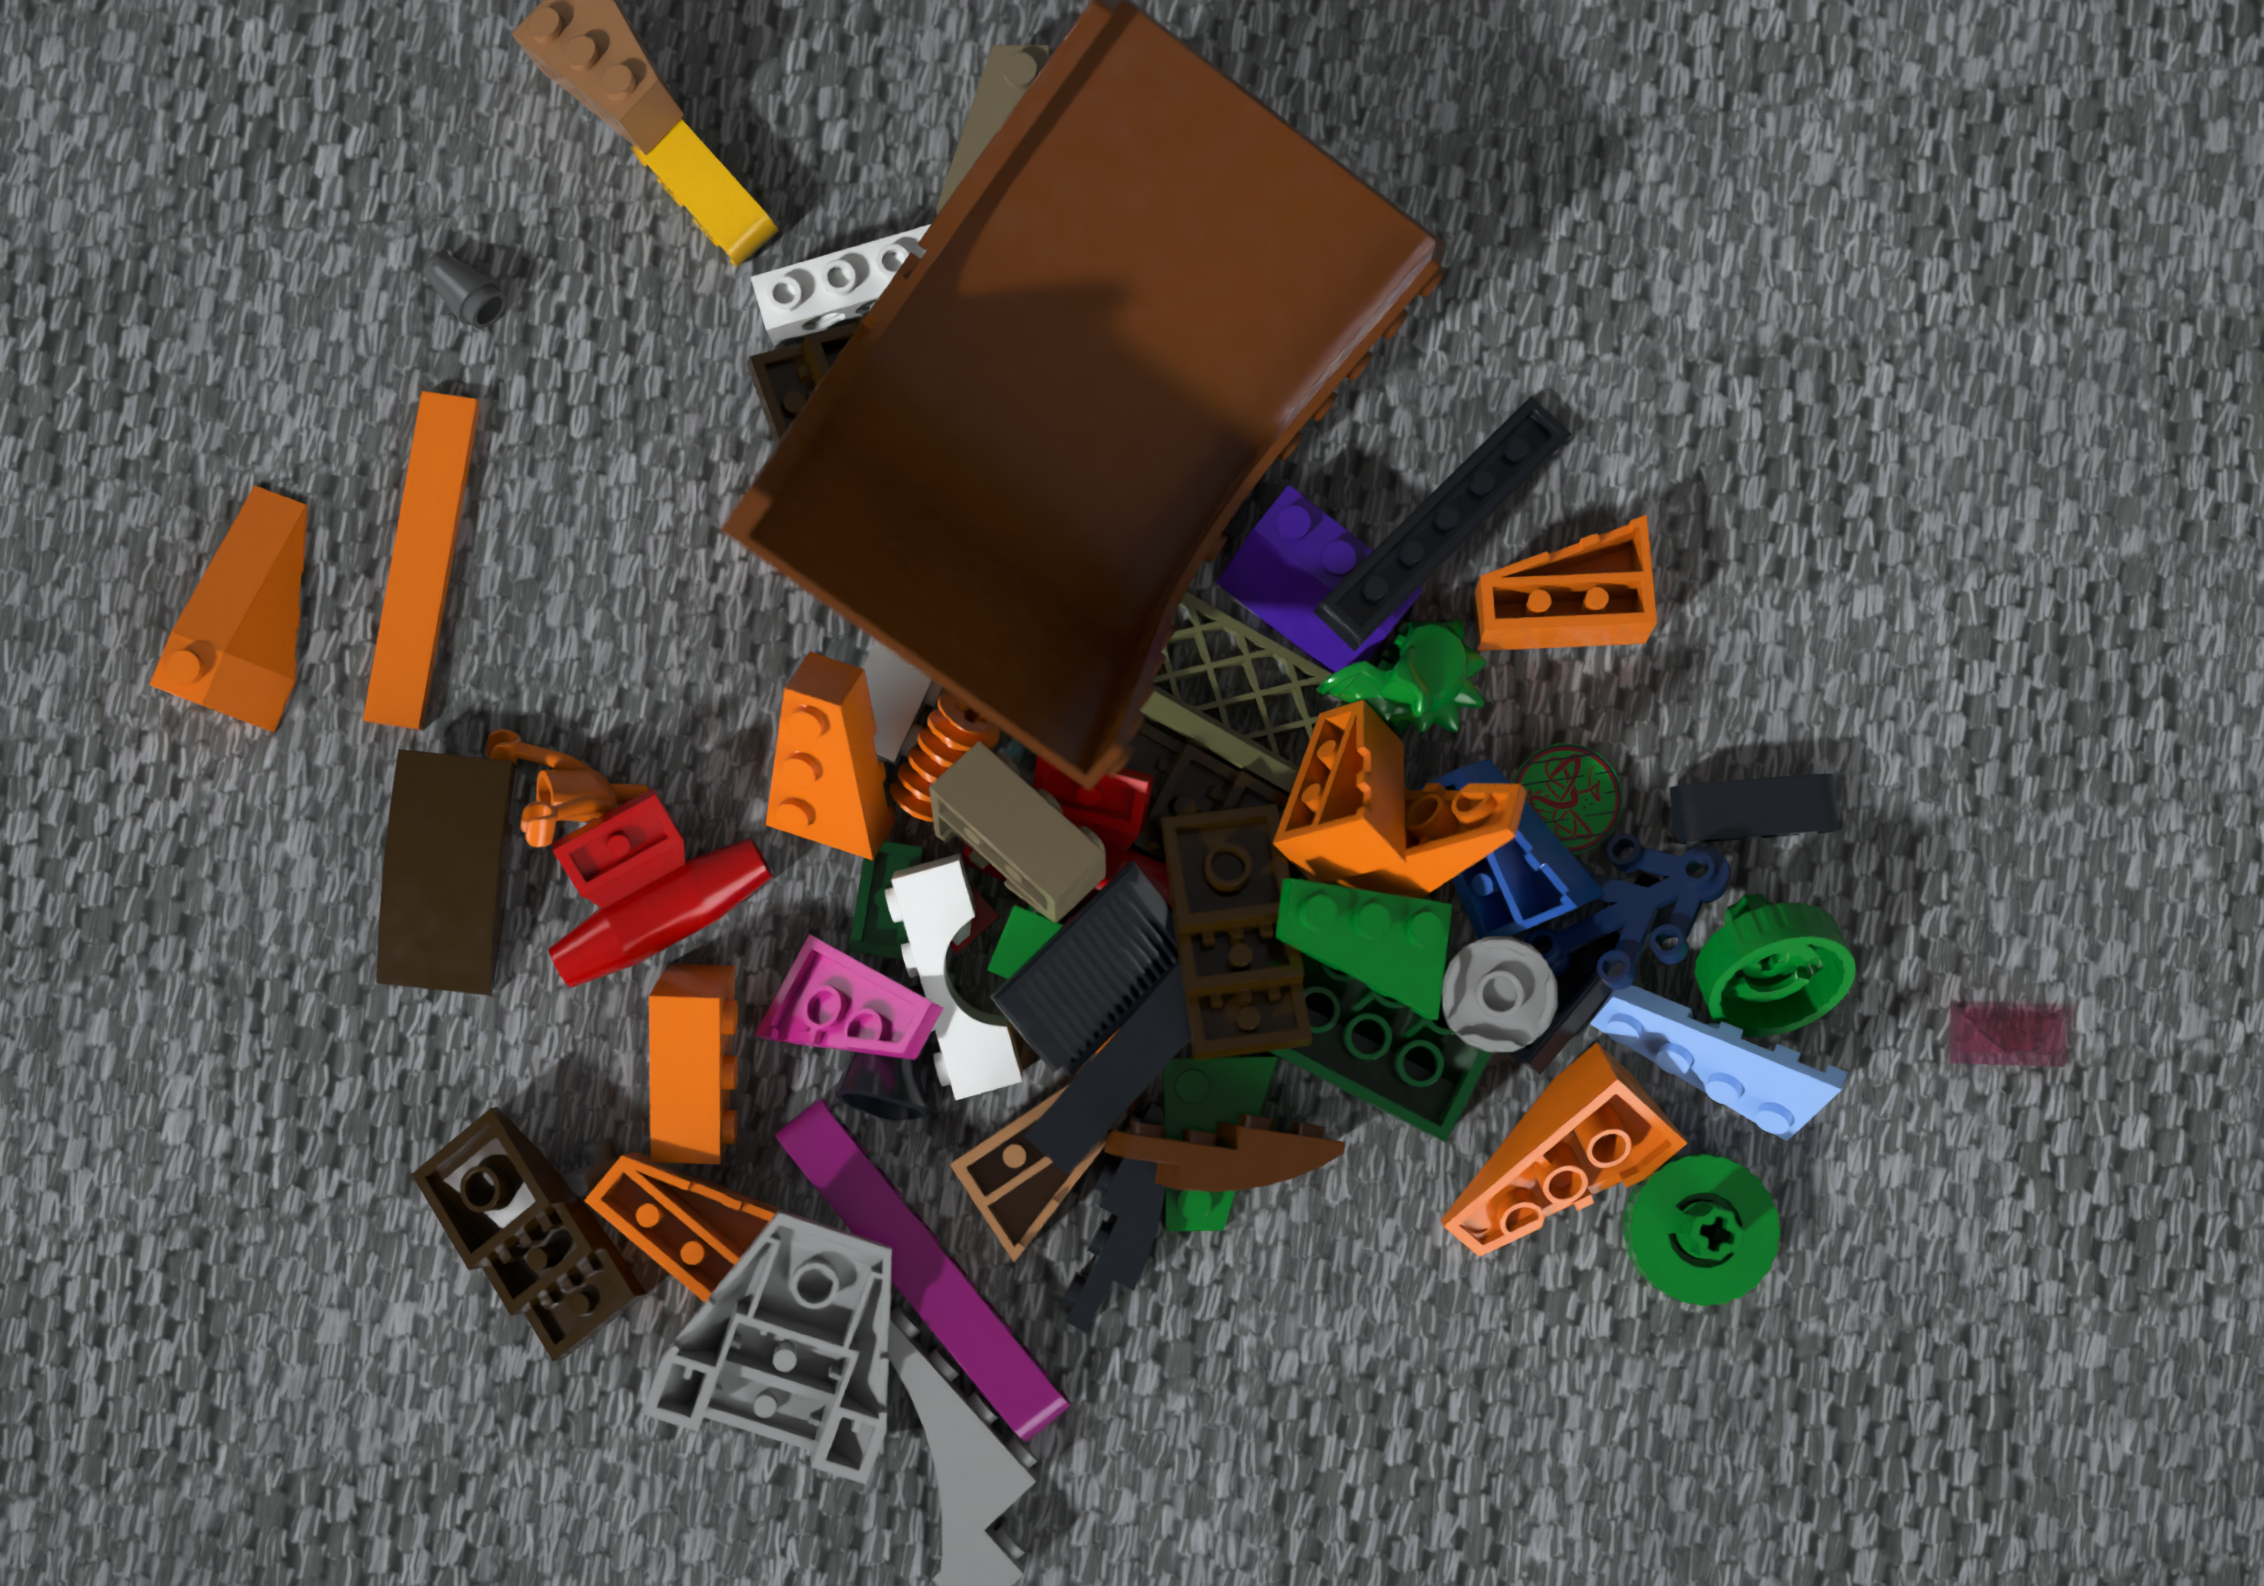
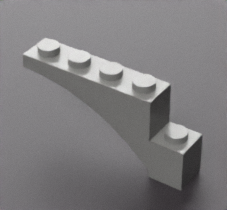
(973, 1463)

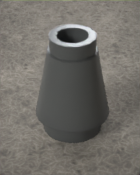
(465, 290)

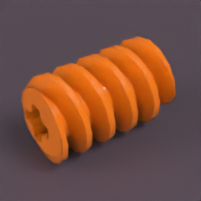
(949, 736)

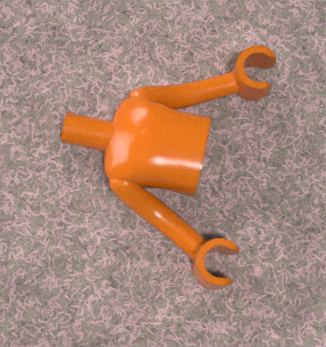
(563, 794)

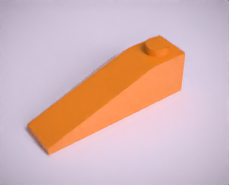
(243, 619)
(1446, 836)
(1573, 1142)

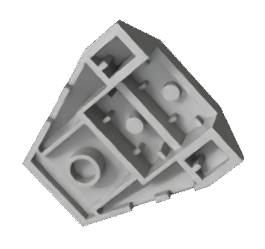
(790, 1347)

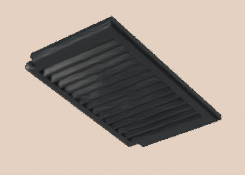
(1092, 972)

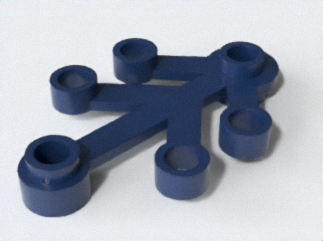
(1637, 908)

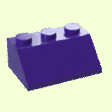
(1290, 567)

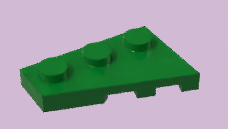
(1373, 936)
(1197, 1099)

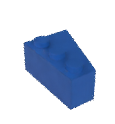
(1522, 879)

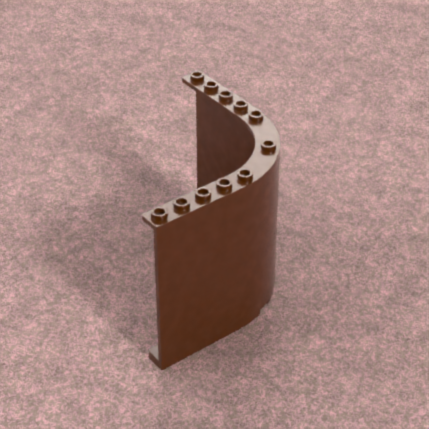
(1083, 384)

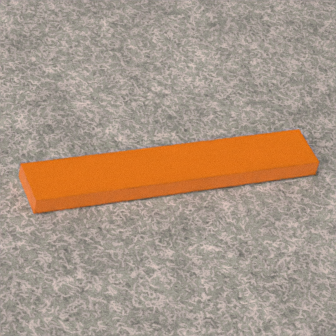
(421, 561)

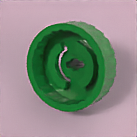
(1794, 961)
(1723, 1265)

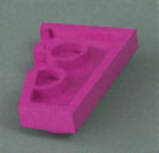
(847, 1007)

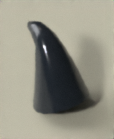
(884, 1084)

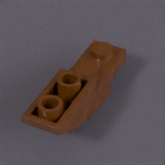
(1232, 1158)

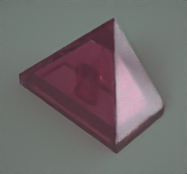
(2007, 1036)

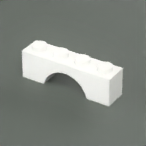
(975, 1045)

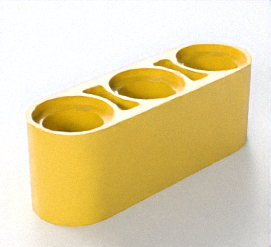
(709, 193)

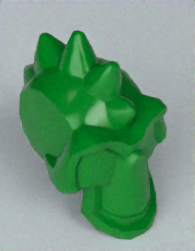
(1417, 679)

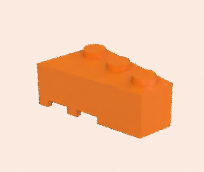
(827, 761)

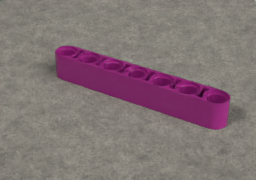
(922, 1271)

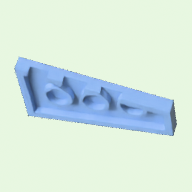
(1714, 1058)

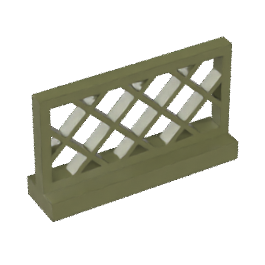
(1215, 737)

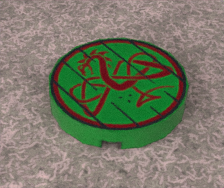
(1572, 794)

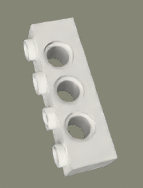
(831, 287)

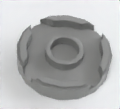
(1498, 994)

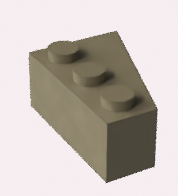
(1002, 84)
(1017, 831)

